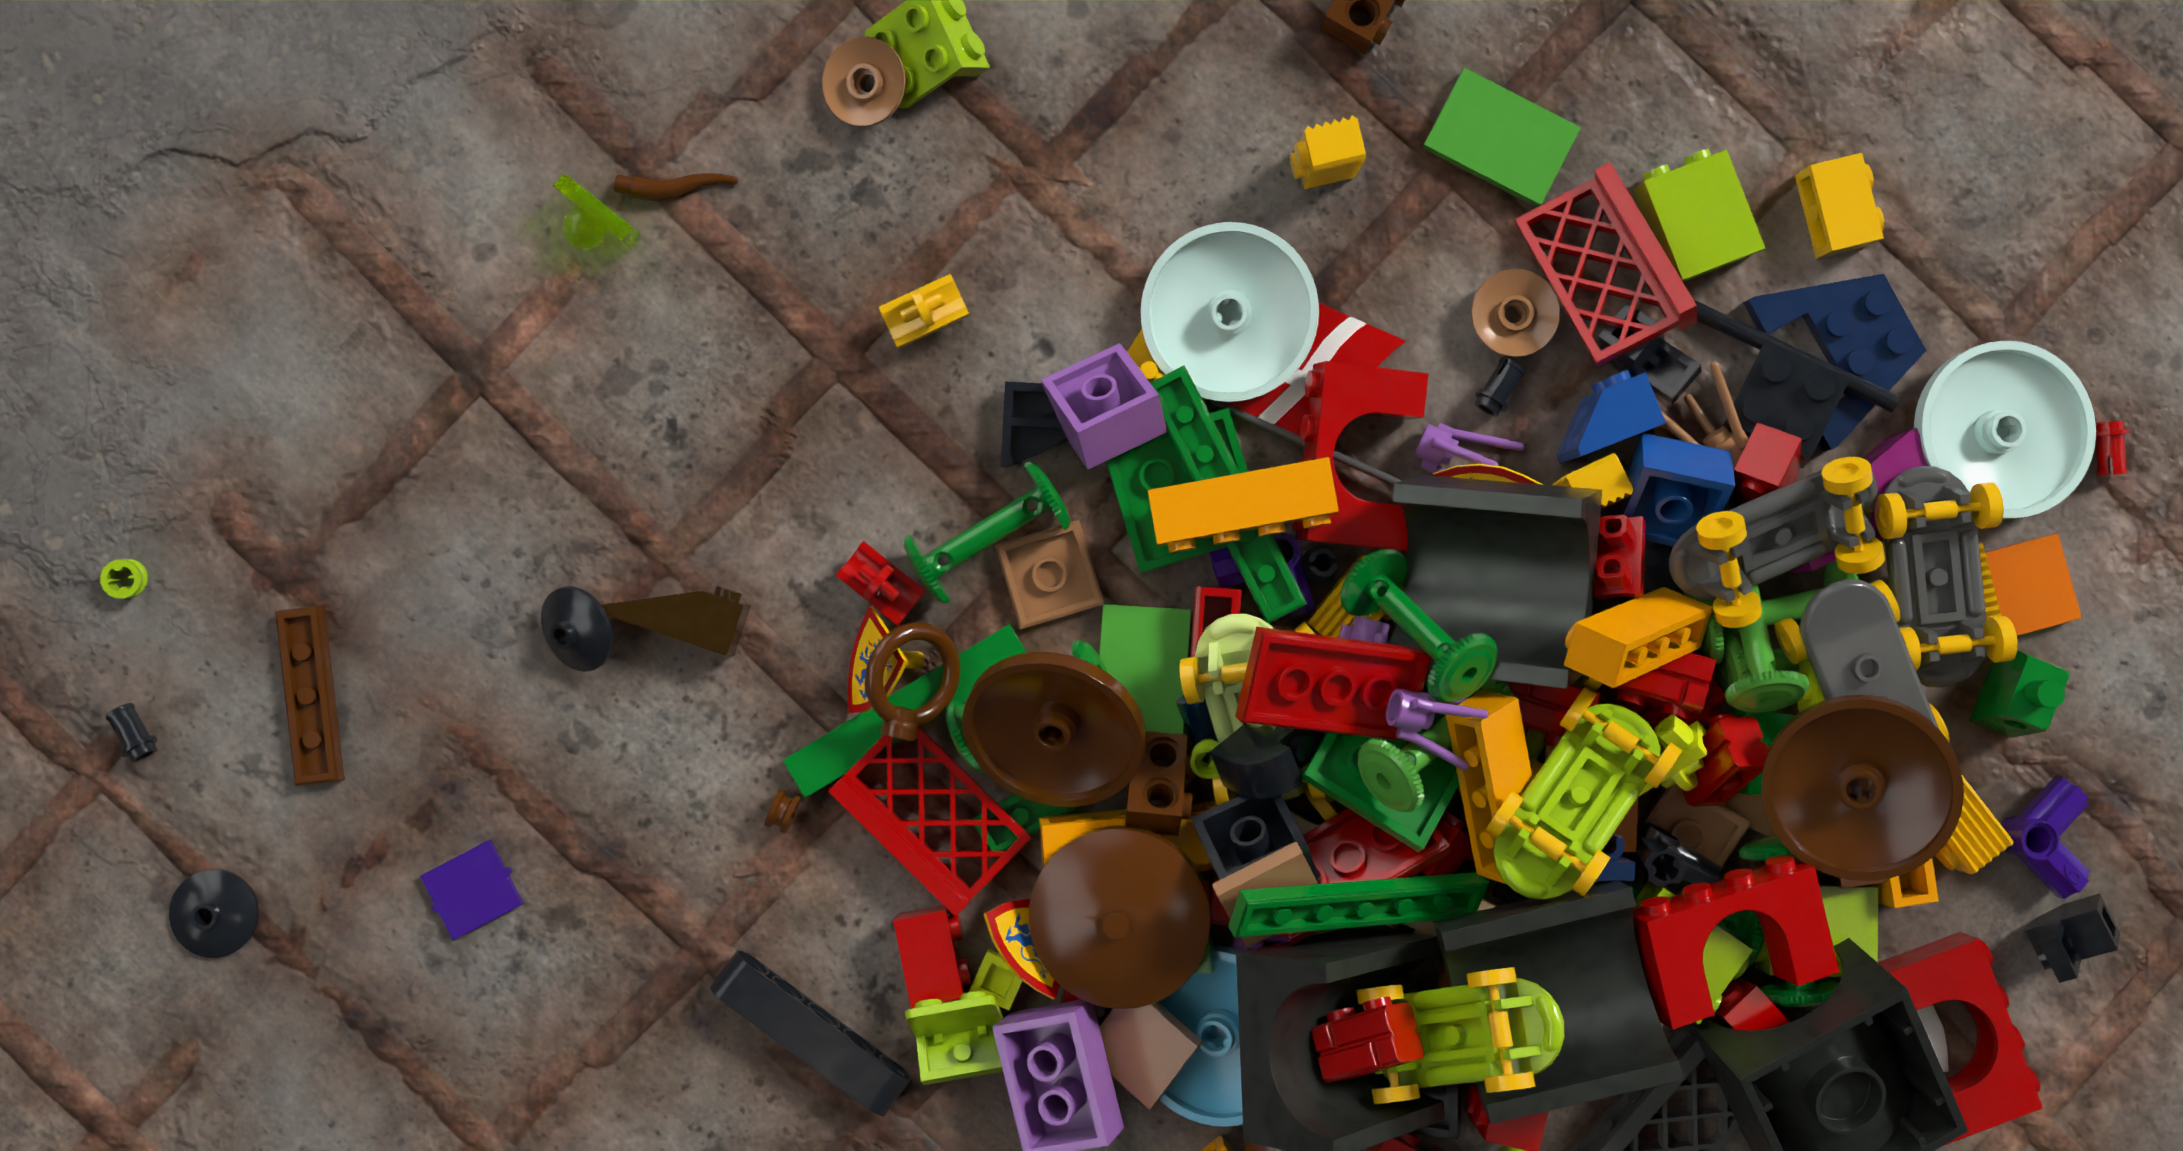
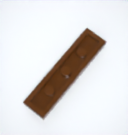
(309, 695)

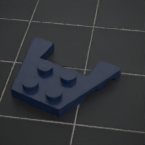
(1857, 329)

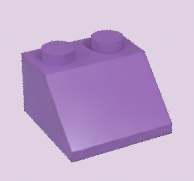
(1105, 405)

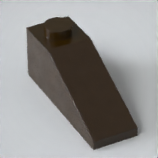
(693, 617)

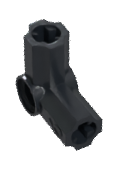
(1669, 862)

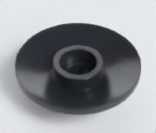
(577, 628)
(232, 909)

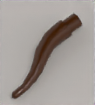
(660, 190)

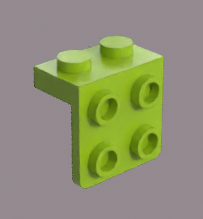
(932, 44)
(956, 1037)

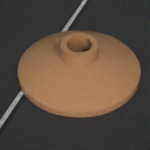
(846, 77)
(1531, 298)

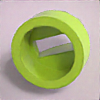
(1200, 768)

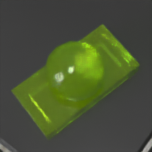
(587, 224)

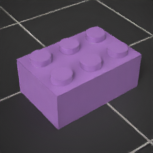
(1058, 1077)

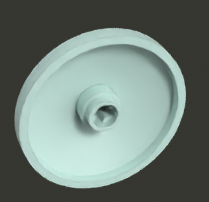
(1230, 310)
(2009, 420)

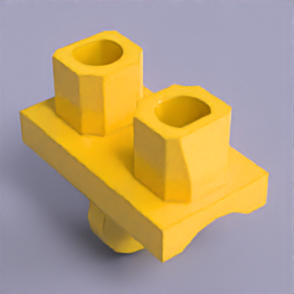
(924, 311)

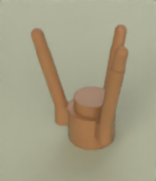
(1720, 438)

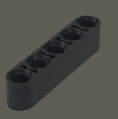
(810, 1033)

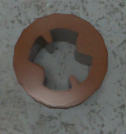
(782, 811)

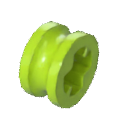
(108, 578)

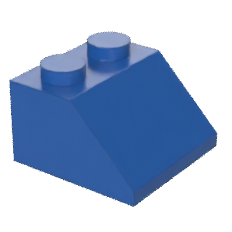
(1612, 413)
(1676, 485)

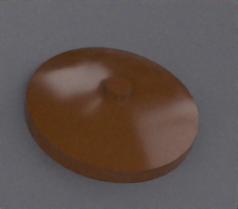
(1054, 729)
(1862, 787)
(1120, 917)

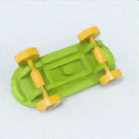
(1569, 811)
(1475, 1032)

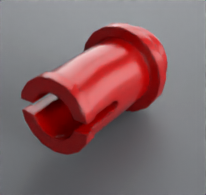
(2111, 442)

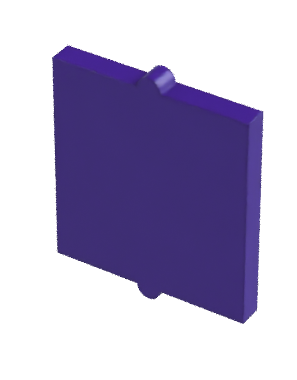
(471, 889)

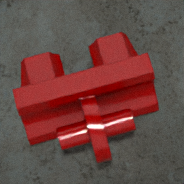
(1620, 557)
(881, 583)

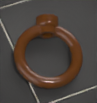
(899, 720)

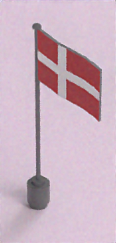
(1336, 340)

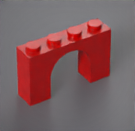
(1337, 397)
(1676, 928)
(1996, 1080)

